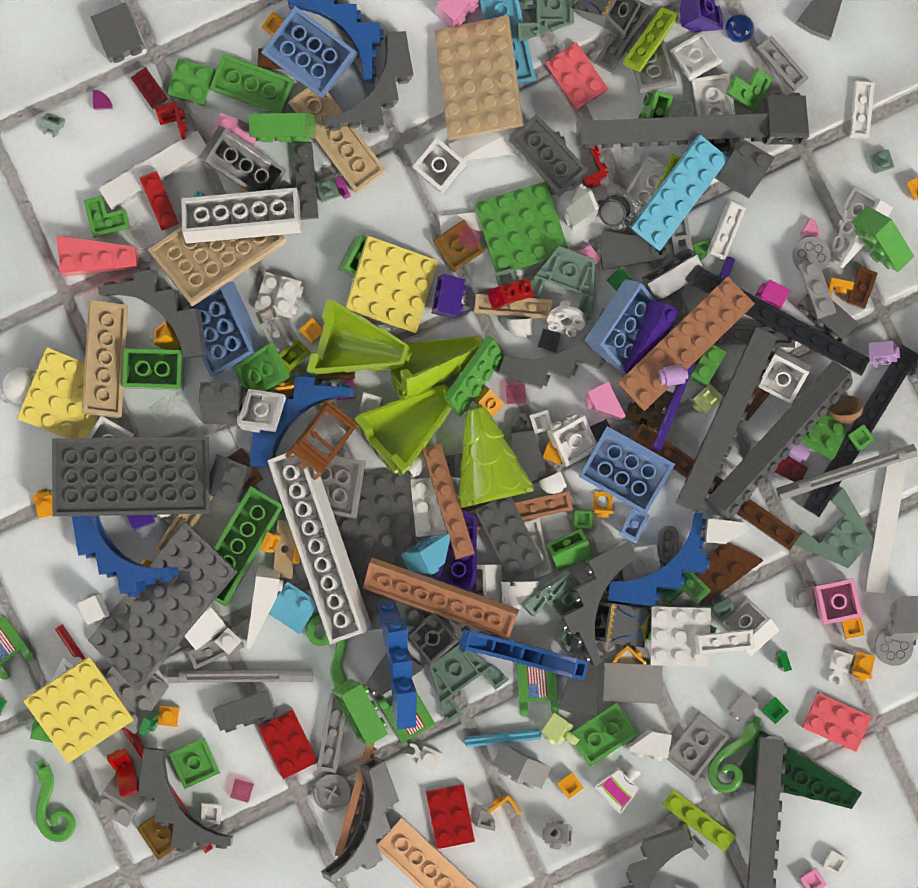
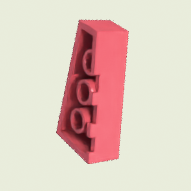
(92, 257)

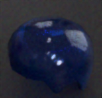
(739, 28)

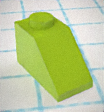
(294, 355)

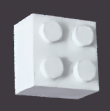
(439, 165)

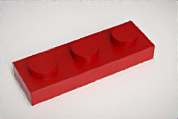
(159, 200)

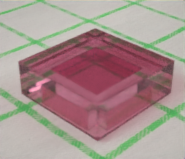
(469, 238)
(516, 394)
(242, 790)

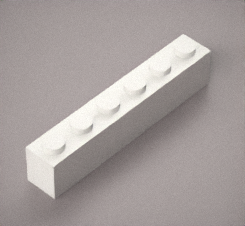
(167, 162)

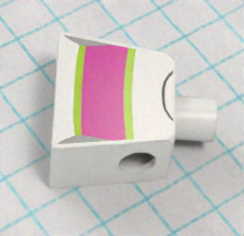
(618, 787)

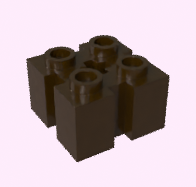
(652, 416)

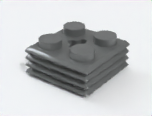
(429, 650)

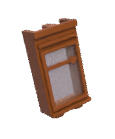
(322, 438)

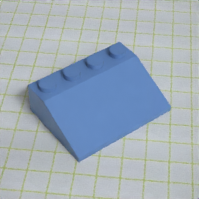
(309, 52)
(619, 324)
(227, 329)
(626, 470)

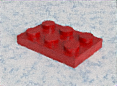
(288, 744)
(450, 816)

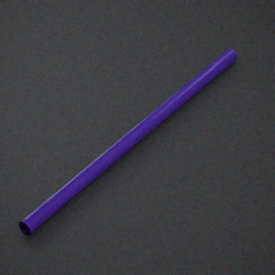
(679, 389)

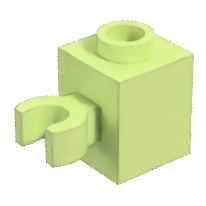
(706, 399)
(558, 730)

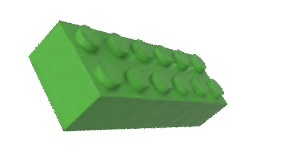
(244, 535)

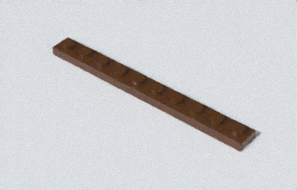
(748, 510)

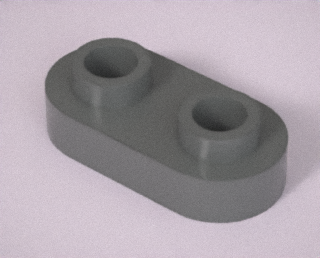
(667, 544)

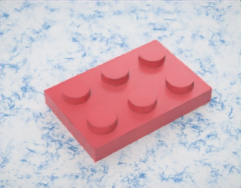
(576, 76)
(836, 722)

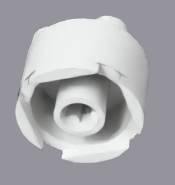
(518, 591)

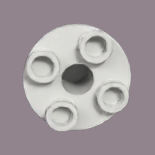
(566, 319)

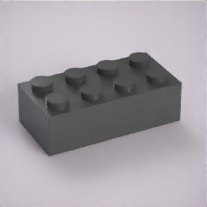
(241, 162)

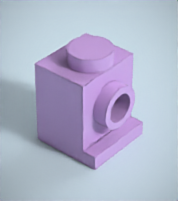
(883, 353)

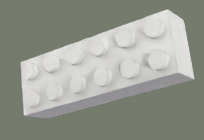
(241, 215)

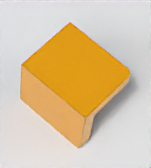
(166, 337)

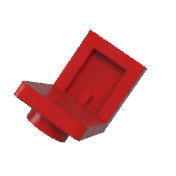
(170, 113)
(594, 180)
(510, 293)
(125, 771)

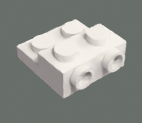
(281, 293)
(260, 411)
(572, 438)

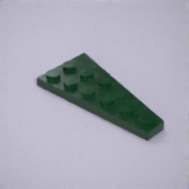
(804, 778)

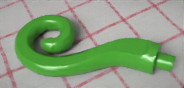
(336, 669)
(746, 739)
(46, 780)

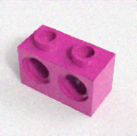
(772, 293)

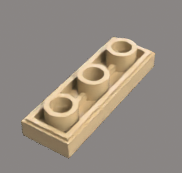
(284, 561)

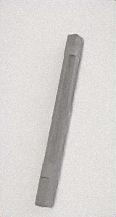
(809, 484)
(240, 675)

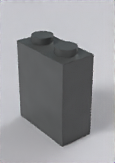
(118, 33)

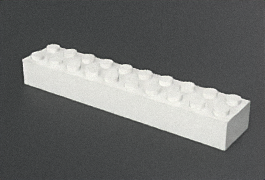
(320, 549)

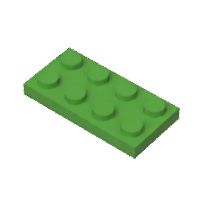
(251, 84)
(474, 376)

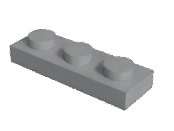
(782, 63)
(817, 288)

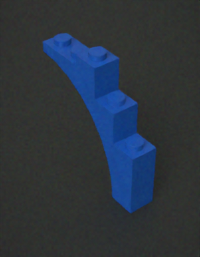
(346, 18)
(306, 395)
(689, 559)
(131, 576)
(523, 654)
(400, 664)

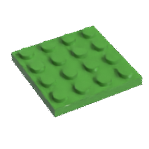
(520, 227)

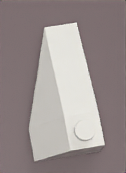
(485, 145)
(582, 208)
(847, 241)
(265, 594)

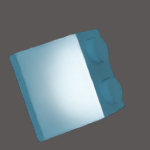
(427, 554)
(293, 607)

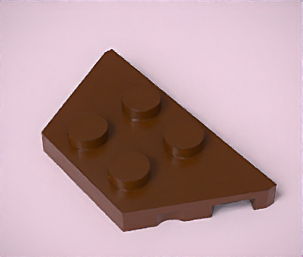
(726, 567)

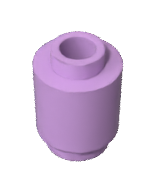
(673, 375)
(800, 452)

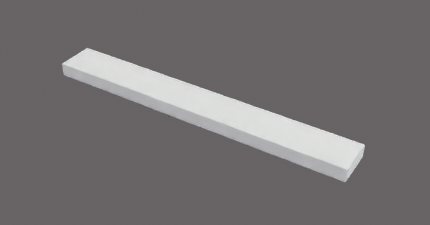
(886, 523)

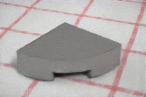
(485, 820)

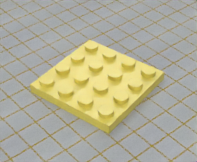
(391, 284)
(57, 397)
(78, 709)

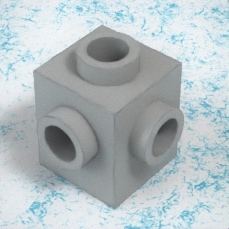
(557, 834)

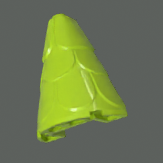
(355, 344)
(433, 363)
(404, 427)
(487, 462)

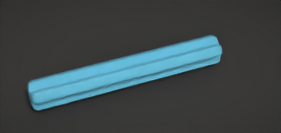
(504, 737)

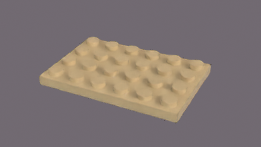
(478, 78)
(207, 266)

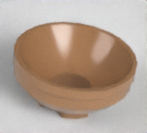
(846, 409)

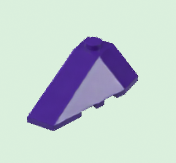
(700, 15)
(654, 327)
(461, 571)

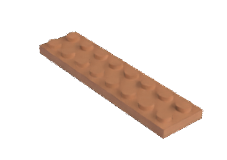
(686, 341)
(440, 598)

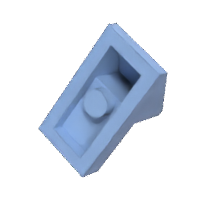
(634, 525)

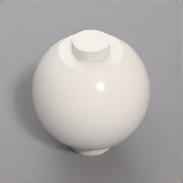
(16, 385)

